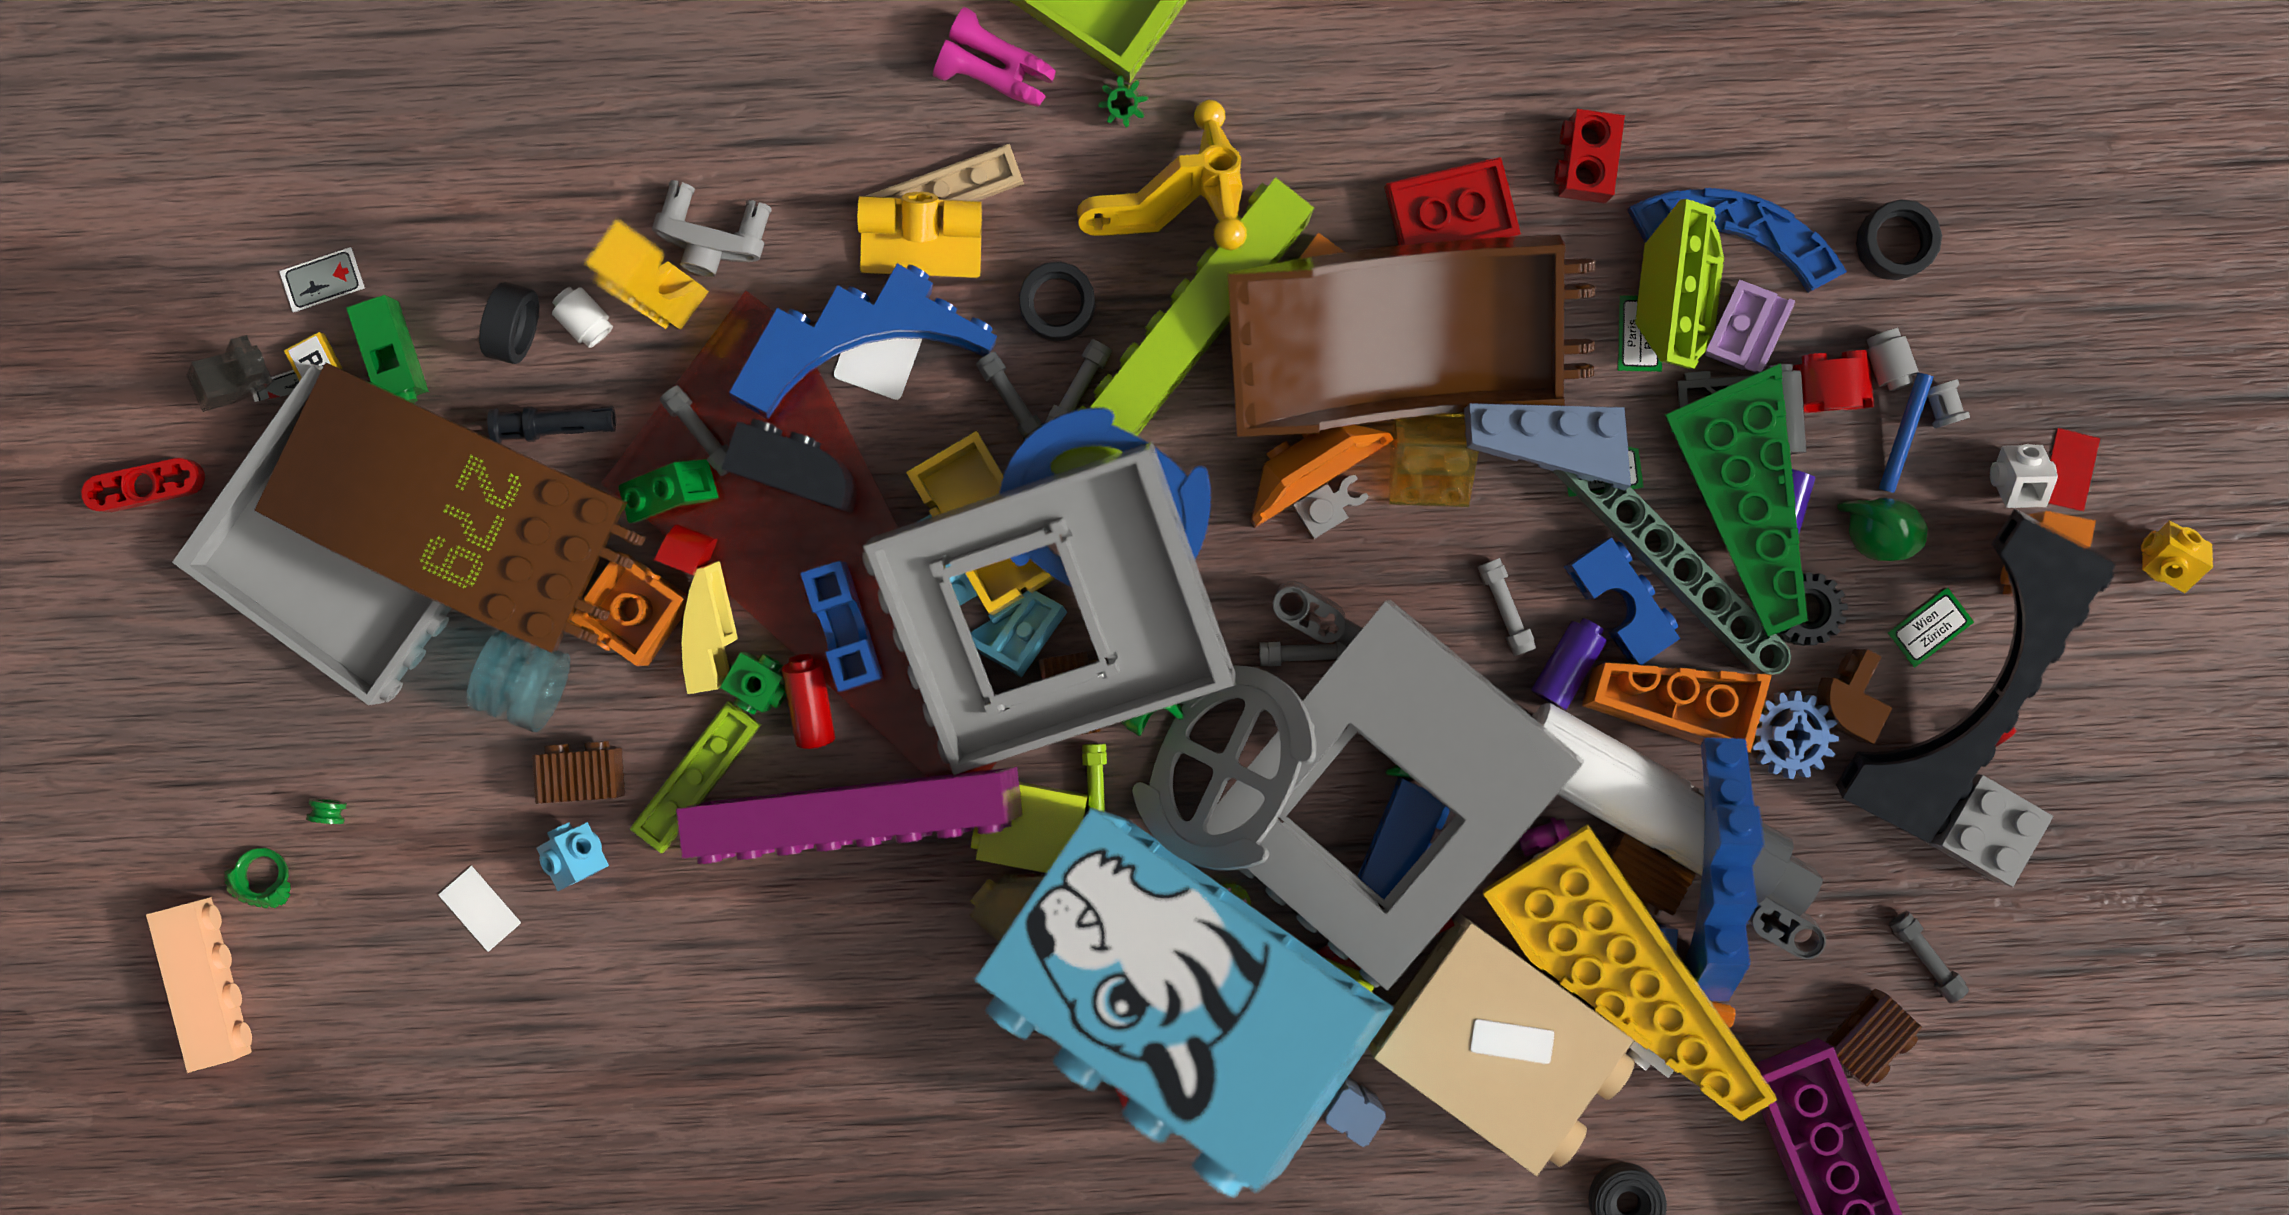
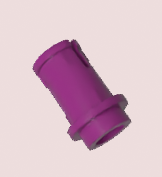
(1543, 836)

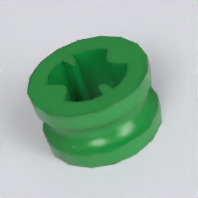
(326, 811)

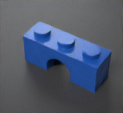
(844, 625)
(1646, 627)

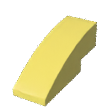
(706, 630)

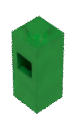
(387, 347)

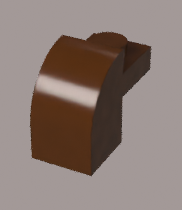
(1848, 705)

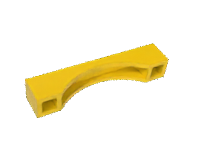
(633, 273)

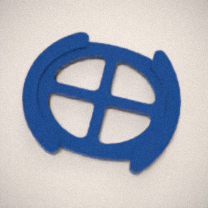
(1095, 428)

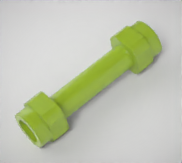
(1095, 757)

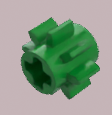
(1116, 110)

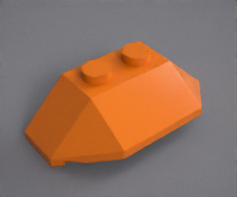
(1311, 464)

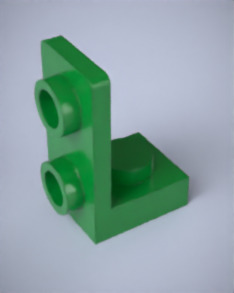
(667, 488)

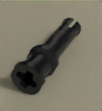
(534, 423)

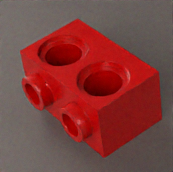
(1599, 158)

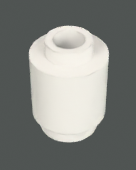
(581, 316)

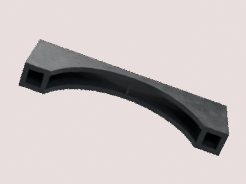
(2052, 592)

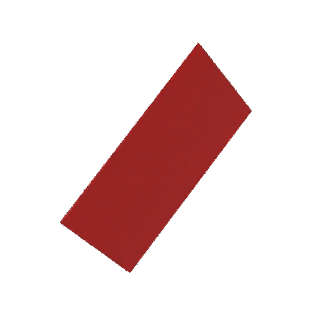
(2074, 461)

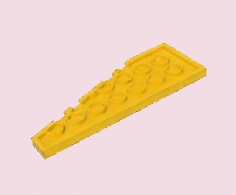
(1600, 941)

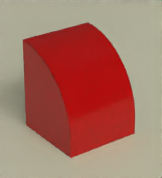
(686, 549)

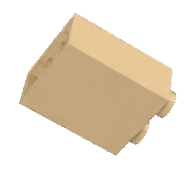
(1512, 1103)

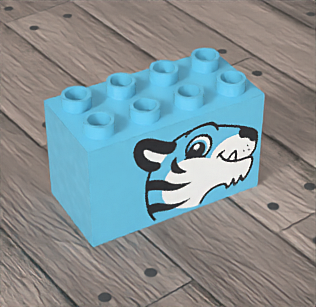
(1180, 1002)

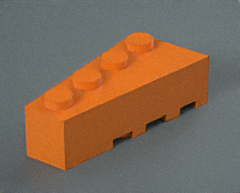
(1680, 700)

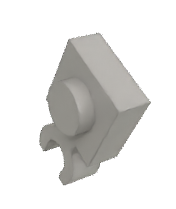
(1325, 509)

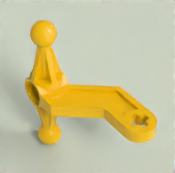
(1209, 173)

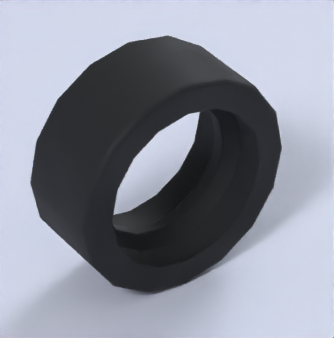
(1924, 222)
(1053, 271)
(509, 323)

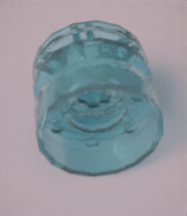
(518, 681)

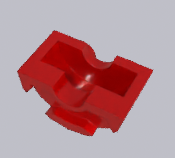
(1836, 382)

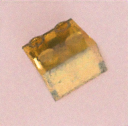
(1431, 461)

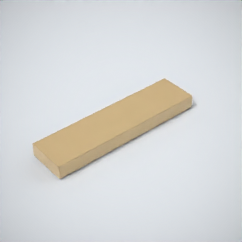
(967, 179)

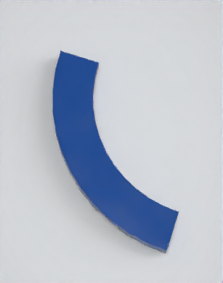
(1756, 221)

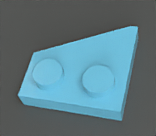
(1019, 631)

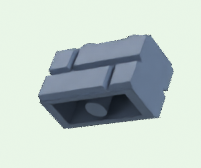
(1355, 1112)

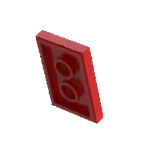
(1453, 204)

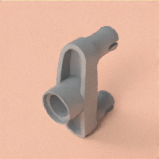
(705, 245)

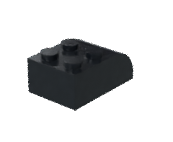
(790, 465)

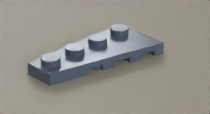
(1554, 437)

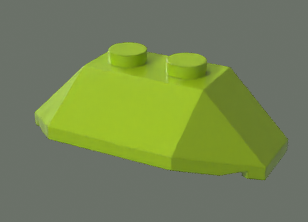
(1681, 284)

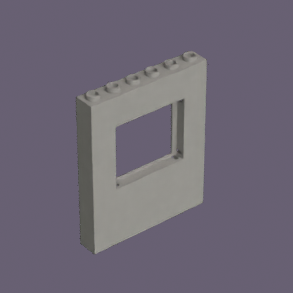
(1129, 580)
(1448, 735)

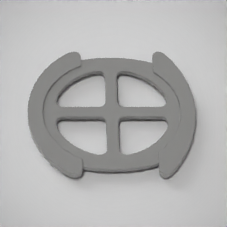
(1242, 845)

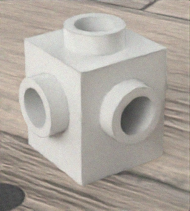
(2024, 476)

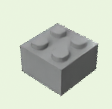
(1993, 831)

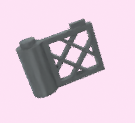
(1792, 395)

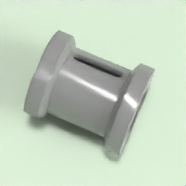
(1946, 404)

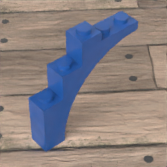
(902, 311)
(1731, 846)

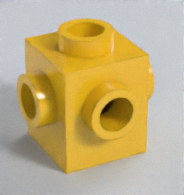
(2176, 556)

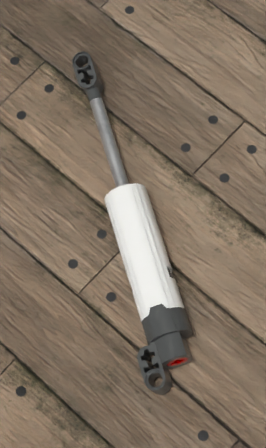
(1637, 799)

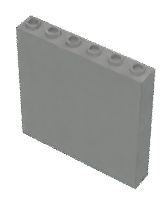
(306, 596)

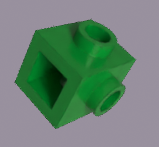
(742, 683)

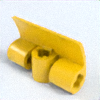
(922, 232)

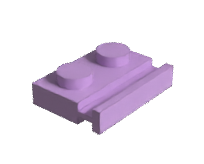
(1749, 327)

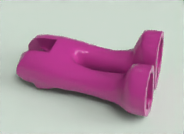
(1007, 81)

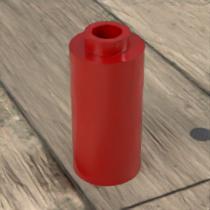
(808, 701)

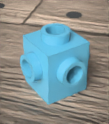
(571, 855)

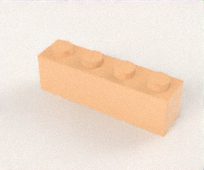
(200, 984)

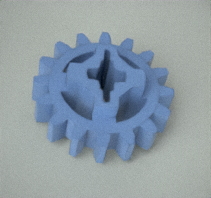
(1792, 750)

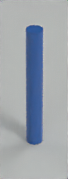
(1906, 432)

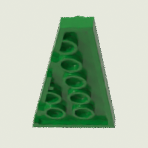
(1745, 476)

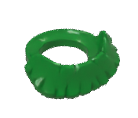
(238, 883)

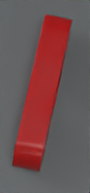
(126, 479)

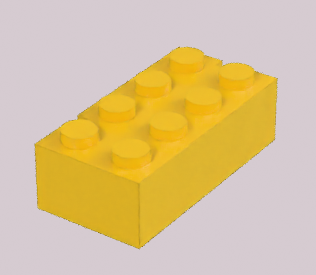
(961, 477)

